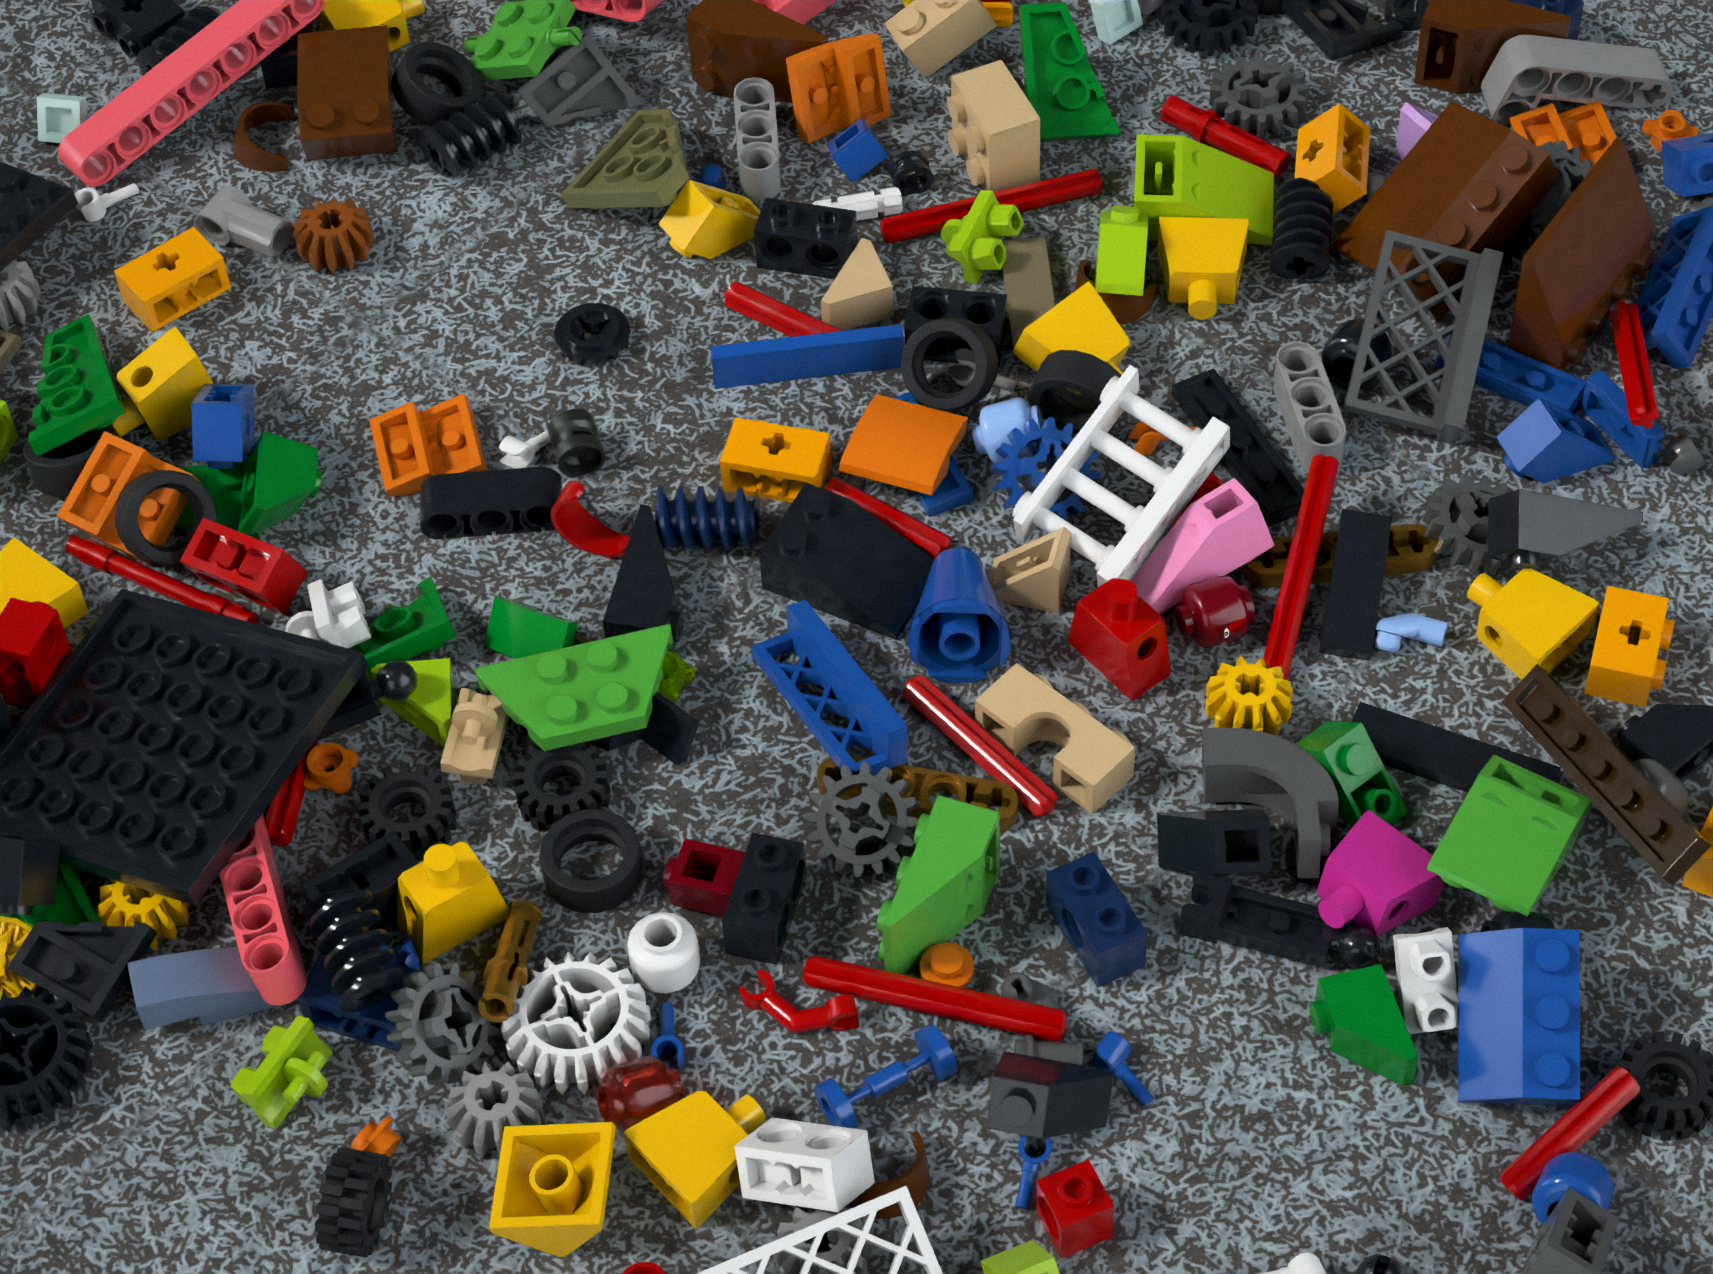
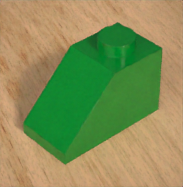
(276, 481)
(1365, 1023)

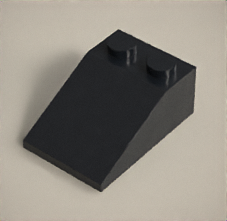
(844, 562)

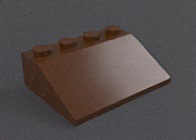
(1458, 187)
(1583, 263)

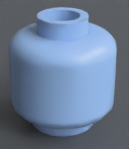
(998, 421)

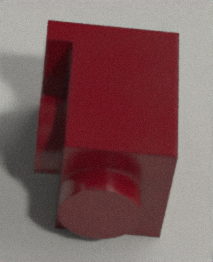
(702, 876)

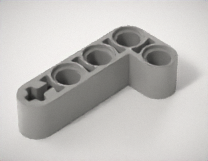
(1572, 71)

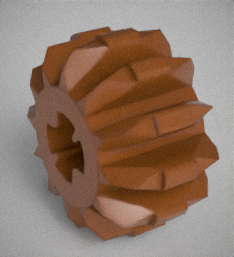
(333, 235)

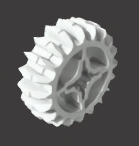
(556, 1043)

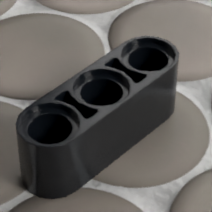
(488, 502)

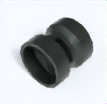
(575, 435)

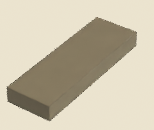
(1026, 283)

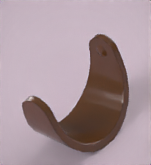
(245, 150)
(1123, 307)
(915, 1179)

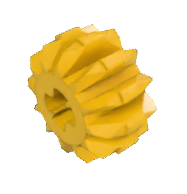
(1249, 697)
(128, 905)

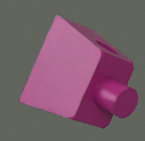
(1376, 878)

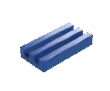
(1609, 411)

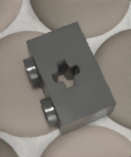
(1572, 1238)

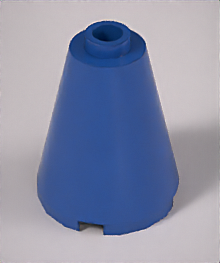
(959, 621)

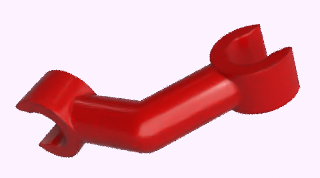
(837, 1014)

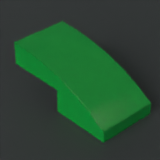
(526, 630)

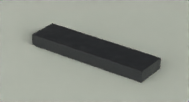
(1250, 454)
(1436, 751)

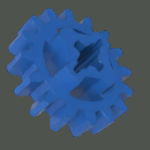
(1025, 470)

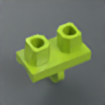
(977, 237)
(287, 1072)

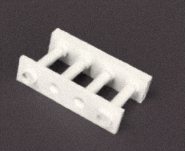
(1143, 524)

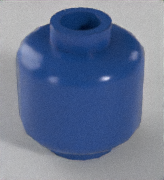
(1574, 1171)

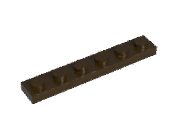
(1606, 775)

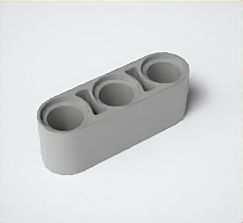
(757, 139)
(1308, 403)

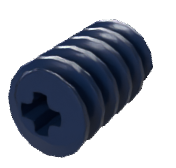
(707, 518)

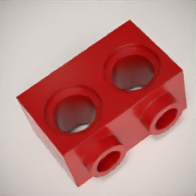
(244, 566)
(30, 650)

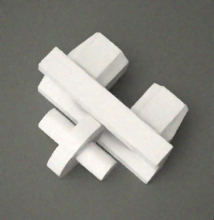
(334, 616)
(1426, 980)

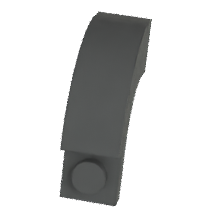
(1278, 776)

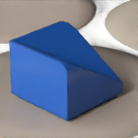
(857, 150)

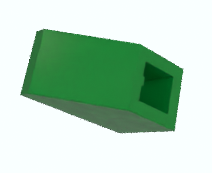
(1355, 771)

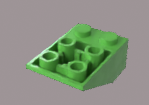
(1510, 836)
(941, 883)

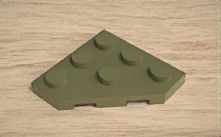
(636, 168)

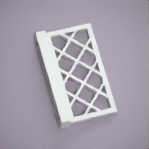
(816, 1231)

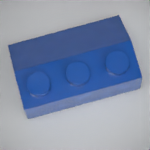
(1519, 1017)

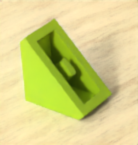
(432, 701)

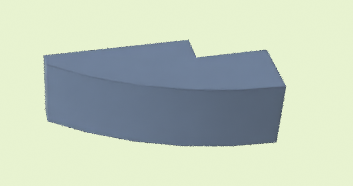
(193, 985)

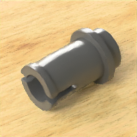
(1050, 1050)

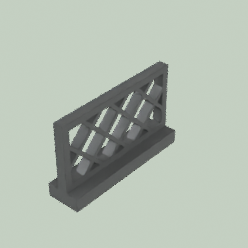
(1460, 355)

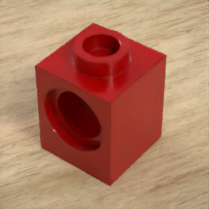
(1074, 1208)

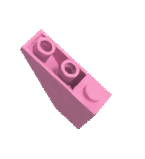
(1205, 543)

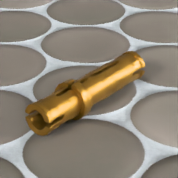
(508, 968)

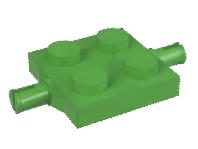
(522, 38)

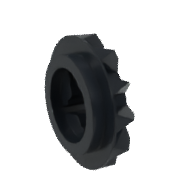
(595, 319)

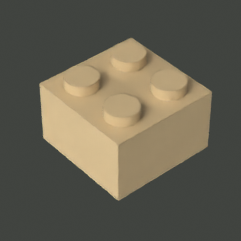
(994, 128)

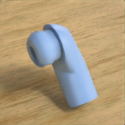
(1410, 626)

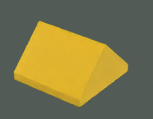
(553, 1184)

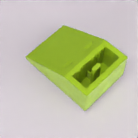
(1195, 180)

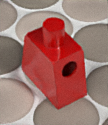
(1122, 637)

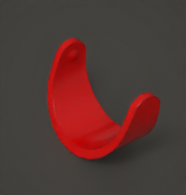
(582, 528)

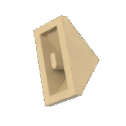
(859, 292)
(1034, 572)

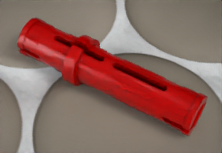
(1211, 129)

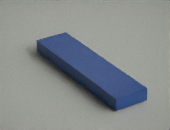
(807, 356)

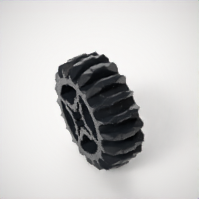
(54, 1053)

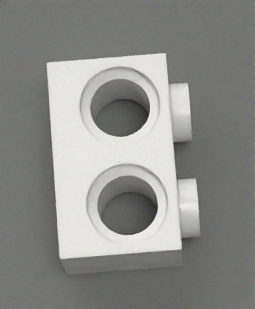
(804, 1164)

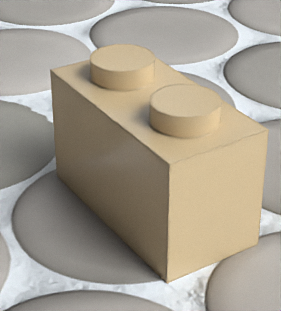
(938, 30)

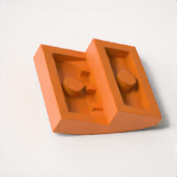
(838, 86)
(1579, 127)
(426, 444)
(903, 444)
(106, 474)

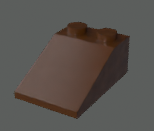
(742, 42)
(345, 93)

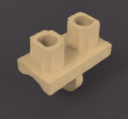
(474, 737)

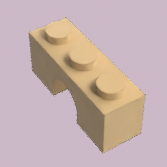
(1028, 710)

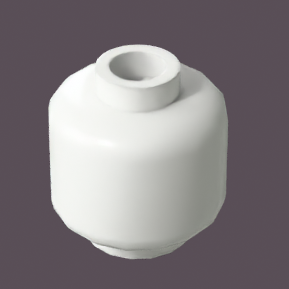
(663, 952)

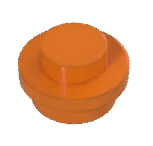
(947, 964)

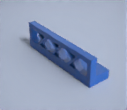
(1688, 306)
(871, 717)

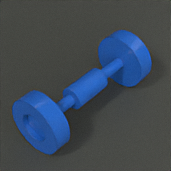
(933, 1051)

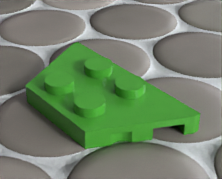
(582, 688)

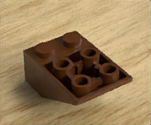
(1466, 35)

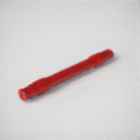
(109, 561)

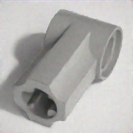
(235, 219)

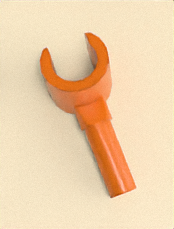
(1147, 438)

